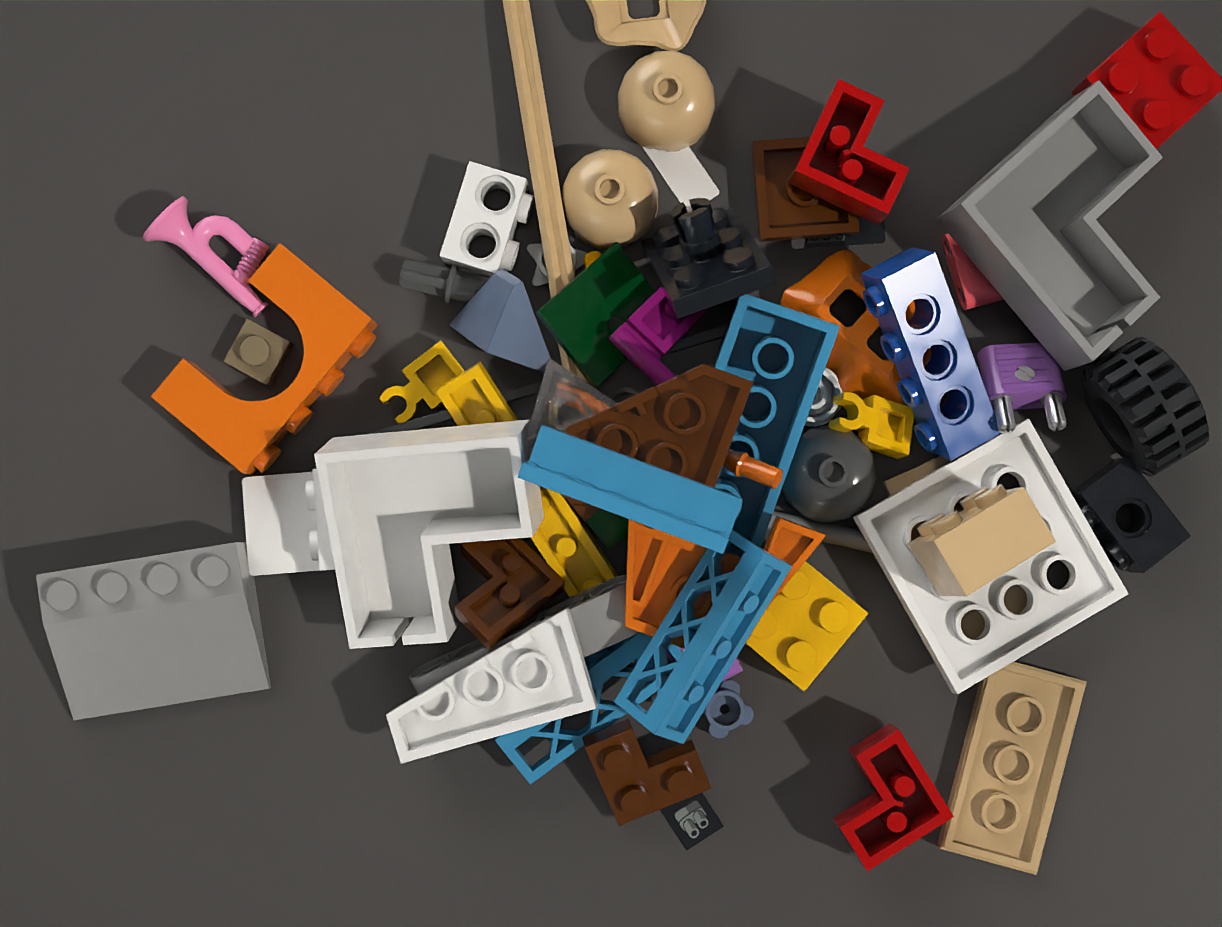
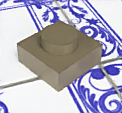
(258, 352)

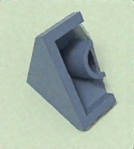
(503, 322)

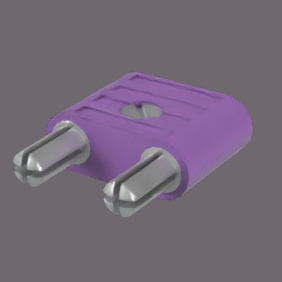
(1022, 379)

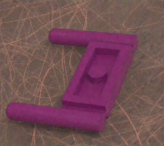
(652, 333)

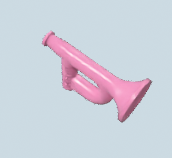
(175, 228)

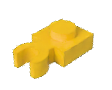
(425, 376)
(879, 422)

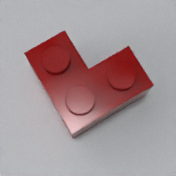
(838, 164)
(902, 803)

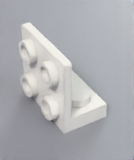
(285, 524)

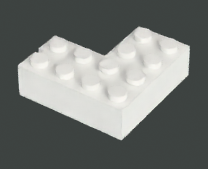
(400, 504)

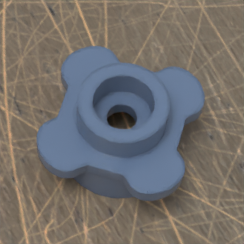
(738, 711)

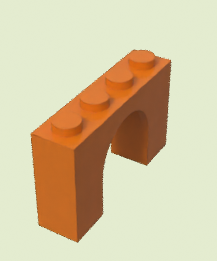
(251, 430)

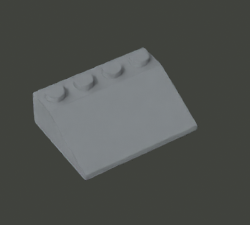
(155, 630)

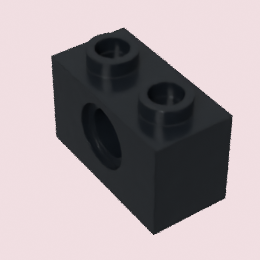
(1154, 526)

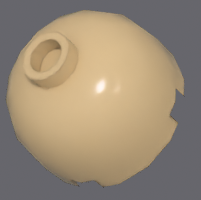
(666, 101)
(609, 198)

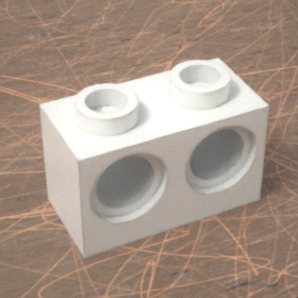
(474, 219)

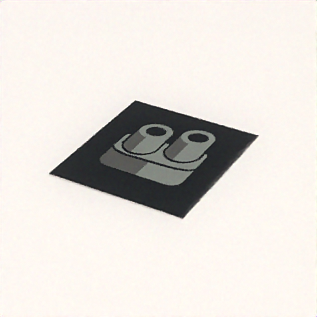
(692, 820)

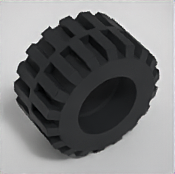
(1145, 406)

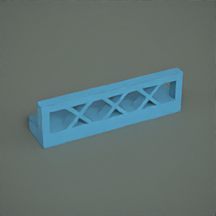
(631, 488)
(709, 653)
(601, 667)

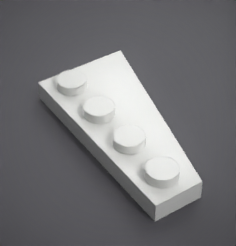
(508, 690)

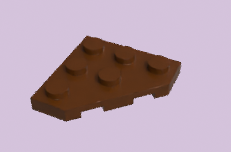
(675, 425)

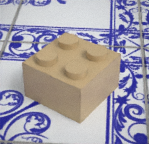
(981, 541)

